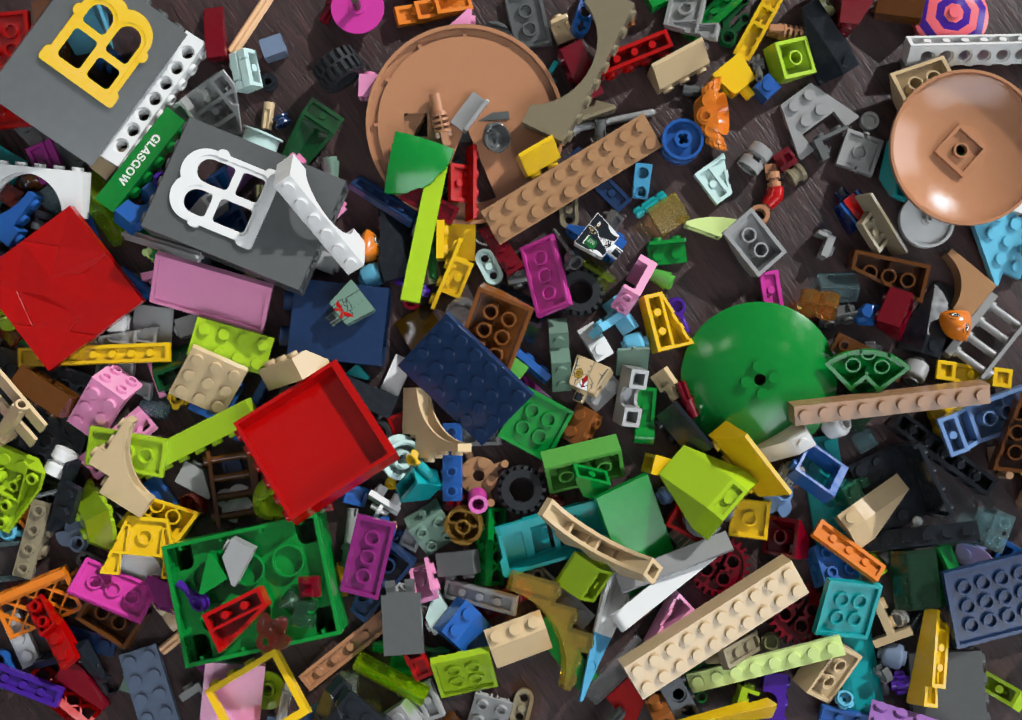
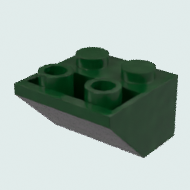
(166, 372)

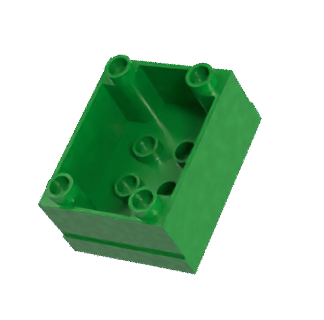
(281, 557)

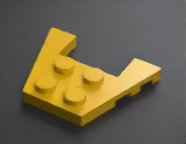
(139, 537)

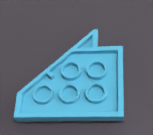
(1000, 247)

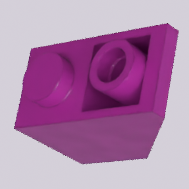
(160, 593)

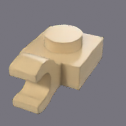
(665, 382)

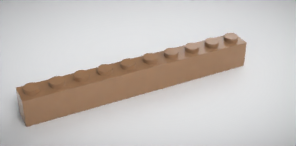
(888, 402)

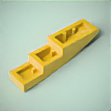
(757, 28)

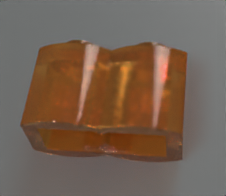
(819, 304)

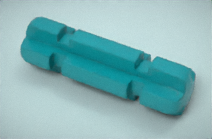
(639, 211)

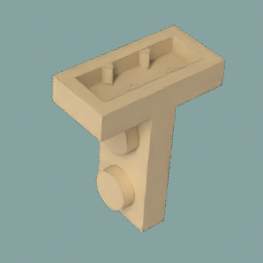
(888, 624)

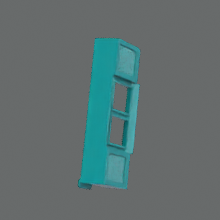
(517, 544)

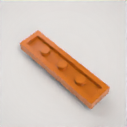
(848, 551)

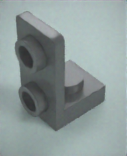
(821, 151)

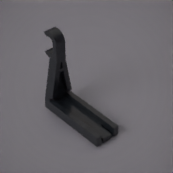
(88, 659)

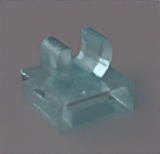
(864, 440)

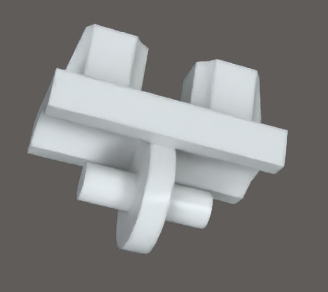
(377, 497)

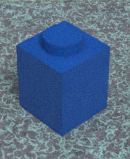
(765, 89)

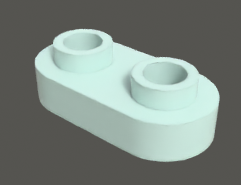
(489, 267)

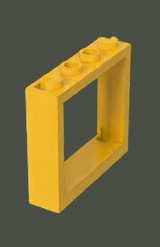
(251, 664)

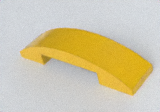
(959, 372)

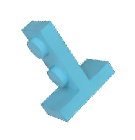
(624, 323)

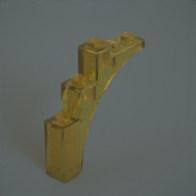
(561, 616)

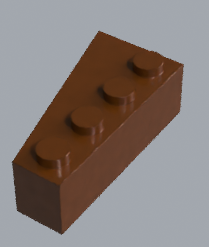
(890, 272)
(1008, 450)

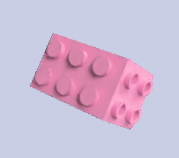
(103, 398)

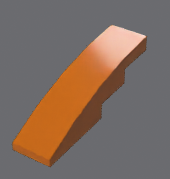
(429, 10)

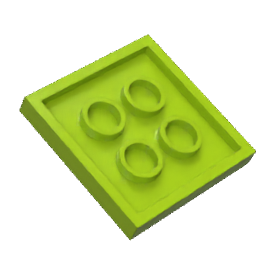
(464, 672)

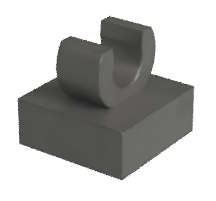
(614, 219)

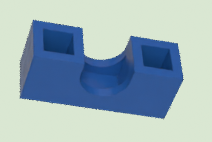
(129, 214)

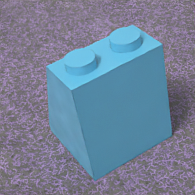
(98, 20)

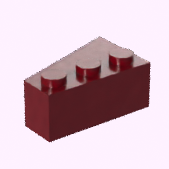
(575, 63)

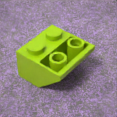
(584, 576)

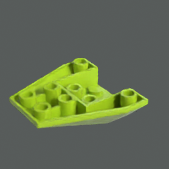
(19, 484)
(705, 488)

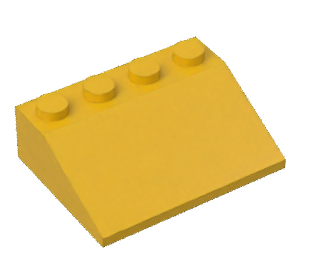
(743, 452)

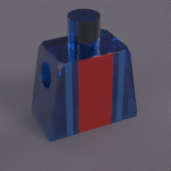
(848, 209)

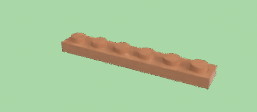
(342, 652)

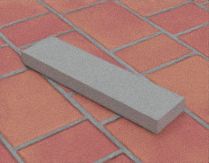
(482, 596)

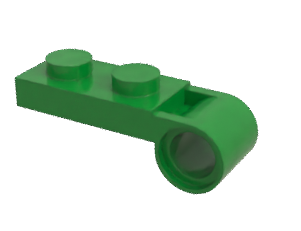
(646, 431)

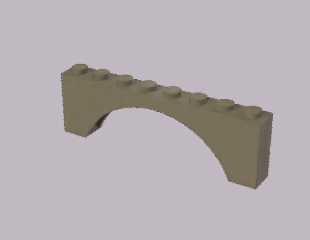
(563, 114)

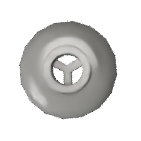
(918, 371)

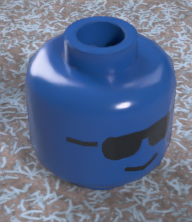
(106, 67)

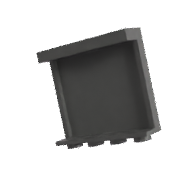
(964, 690)

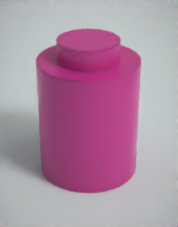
(477, 500)

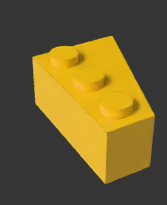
(661, 324)

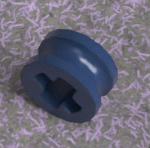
(281, 120)

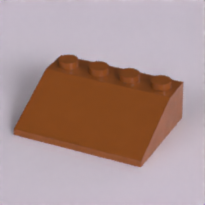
(498, 322)

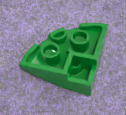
(414, 163)
(866, 369)

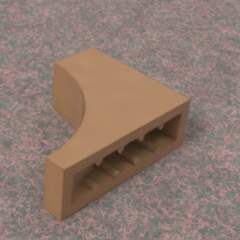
(969, 283)

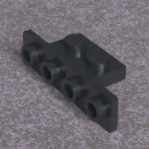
(67, 497)

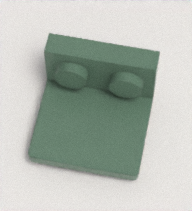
(428, 527)

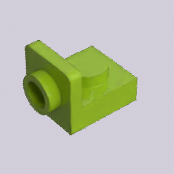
(742, 691)

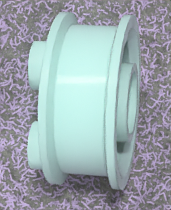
(261, 138)
(403, 446)

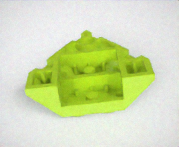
(96, 518)

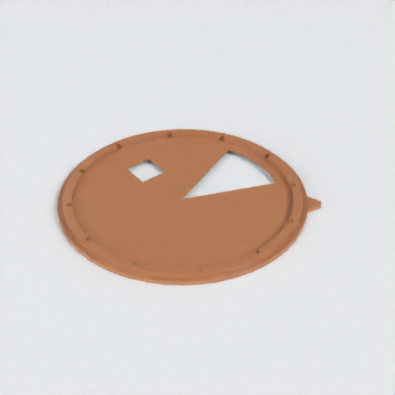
(455, 64)

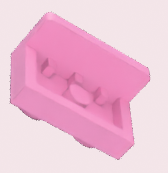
(425, 580)

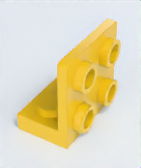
(447, 234)

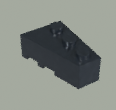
(376, 400)

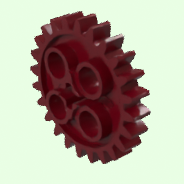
(734, 573)
(808, 620)

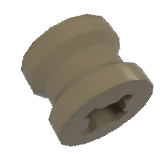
(795, 174)

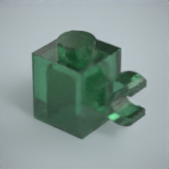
(851, 491)

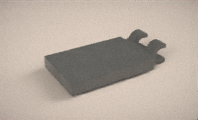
(402, 620)

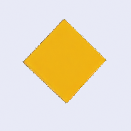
(750, 519)

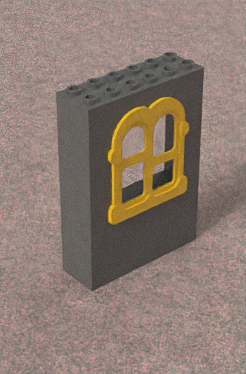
(63, 98)

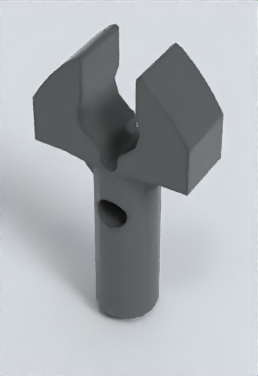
(885, 677)

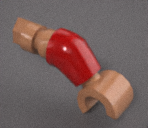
(774, 192)

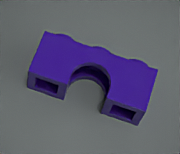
(777, 684)

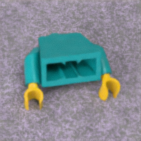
(418, 483)

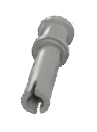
(351, 516)

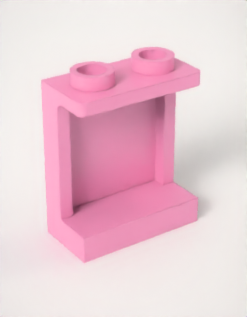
(637, 276)

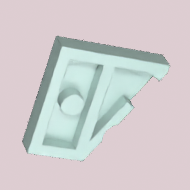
(714, 180)

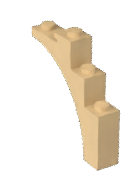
(598, 547)

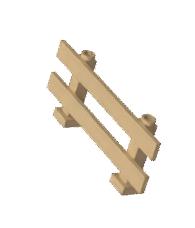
(13, 415)

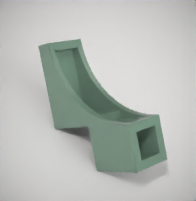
(559, 354)

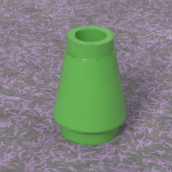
(662, 279)

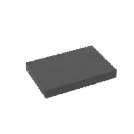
(528, 22)

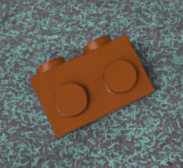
(582, 425)

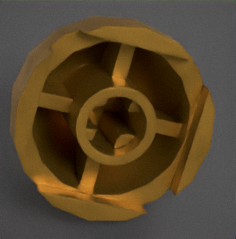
(463, 525)

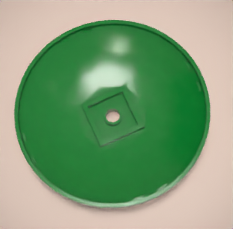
(751, 342)

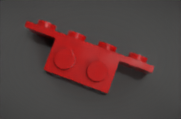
(463, 183)

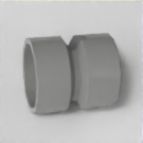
(756, 155)

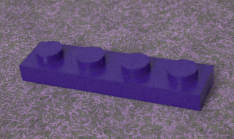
(30, 686)

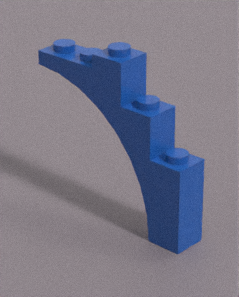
(15, 218)

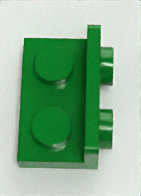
(667, 251)

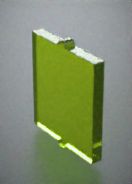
(599, 271)

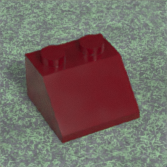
(894, 312)

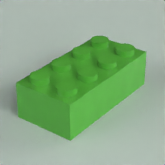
(596, 453)

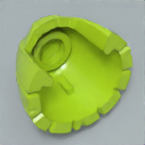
(264, 504)

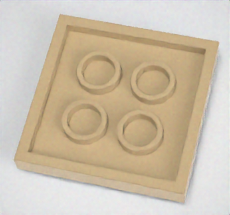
(208, 379)

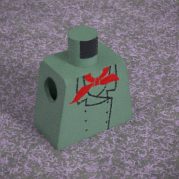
(349, 306)

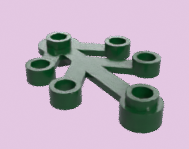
(730, 32)

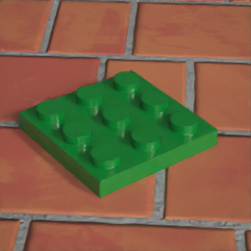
(536, 425)

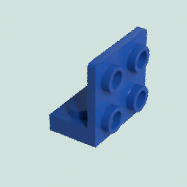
(825, 564)

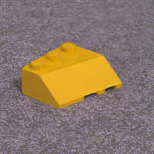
(180, 518)

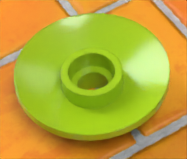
(272, 698)

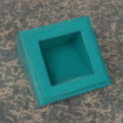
(358, 372)

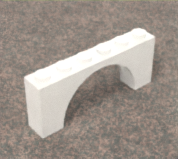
(70, 186)
(293, 186)

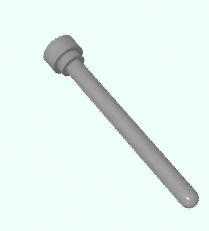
(613, 120)

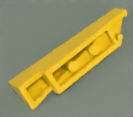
(930, 661)
(742, 710)

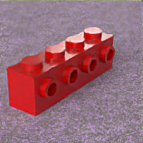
(639, 53)

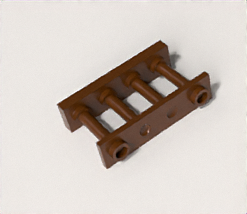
(249, 473)

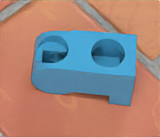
(641, 180)

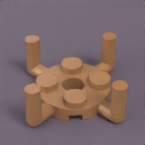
(490, 474)

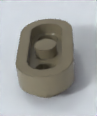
(569, 211)
(522, 706)

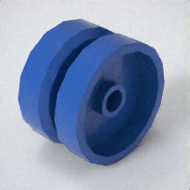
(687, 132)

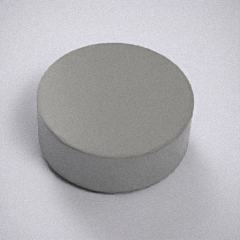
(868, 121)

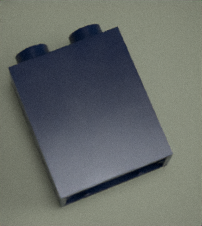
(356, 344)

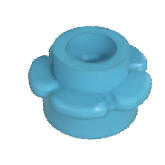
(849, 699)

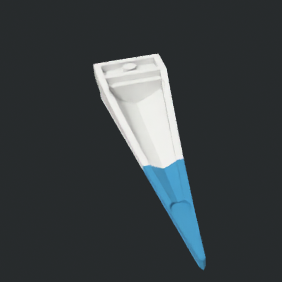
(604, 628)

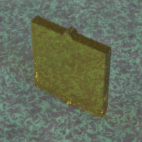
(668, 213)

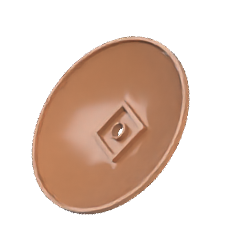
(965, 111)

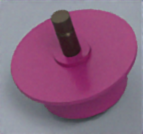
(357, 15)

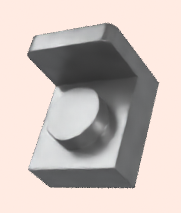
(518, 279)

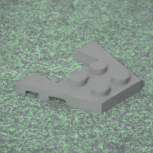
(687, 18)
(807, 110)
(144, 335)

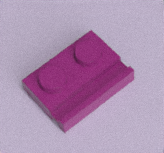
(45, 153)

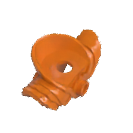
(712, 114)

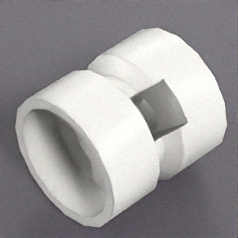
(60, 456)

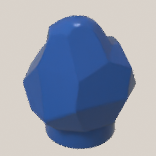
(866, 314)

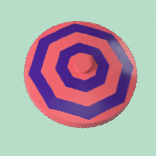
(953, 18)

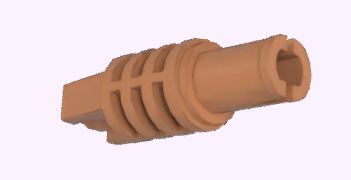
(784, 31)
(440, 120)

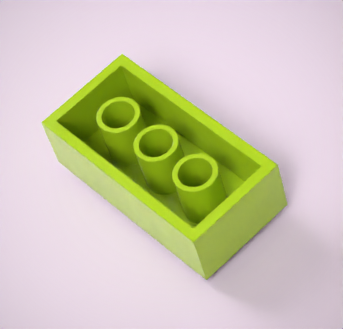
(232, 343)

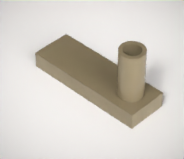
(737, 651)

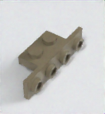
(877, 228)
(34, 540)

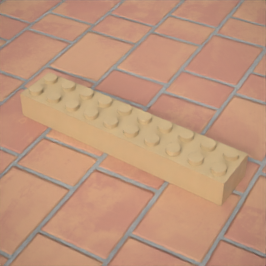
(713, 626)

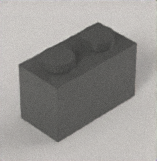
(458, 563)

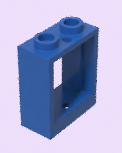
(827, 462)

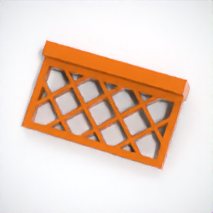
(26, 588)

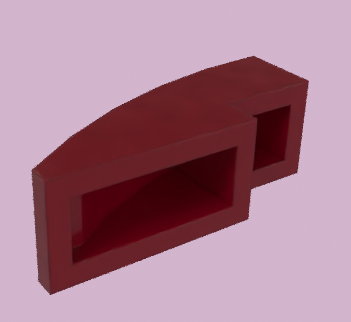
(215, 34)

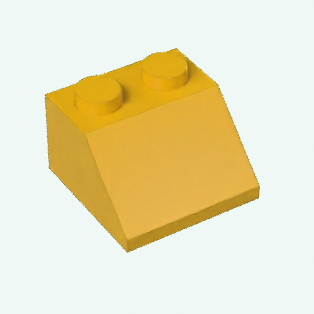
(538, 157)

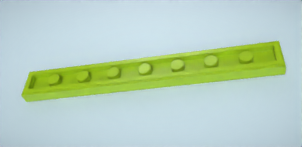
(422, 240)

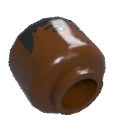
(29, 182)

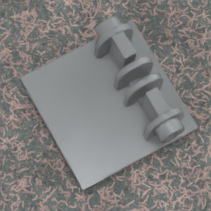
(490, 708)

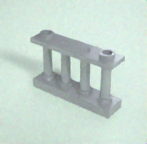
(978, 320)

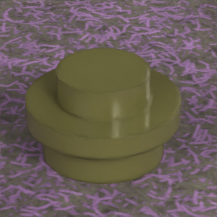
(770, 641)

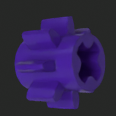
(900, 682)

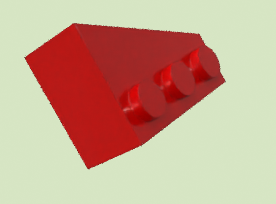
(234, 617)

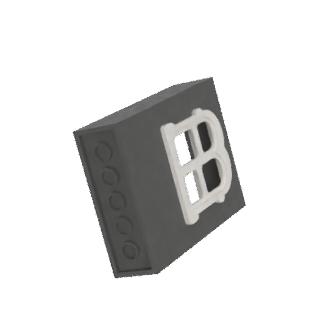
(275, 241)

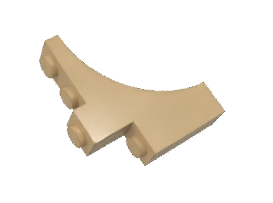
(423, 424)
(121, 481)

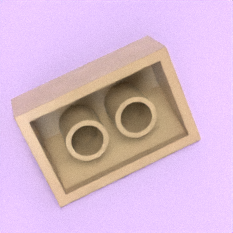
(679, 66)
(908, 79)
(290, 368)
(518, 639)
(827, 676)

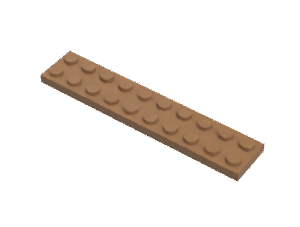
(570, 179)

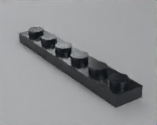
(924, 537)

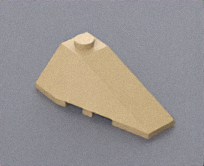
(869, 514)

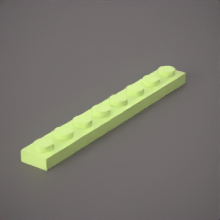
(767, 663)

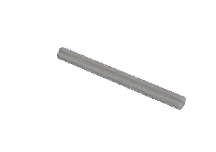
(164, 246)

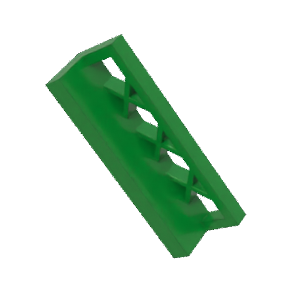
(487, 547)

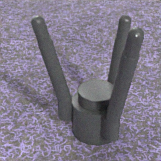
(571, 258)

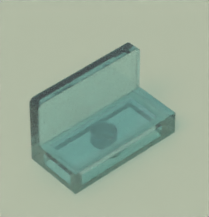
(842, 283)

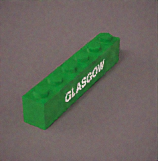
(142, 161)

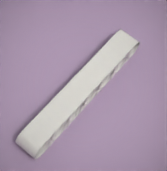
(652, 596)

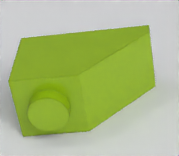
(1004, 692)

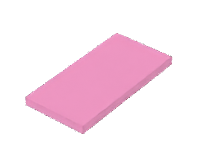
(210, 292)
(240, 698)

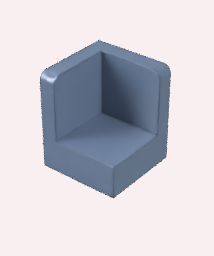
(273, 48)

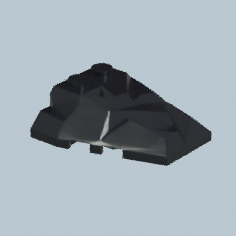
(342, 703)

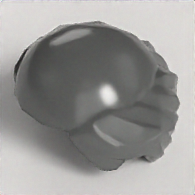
(496, 137)

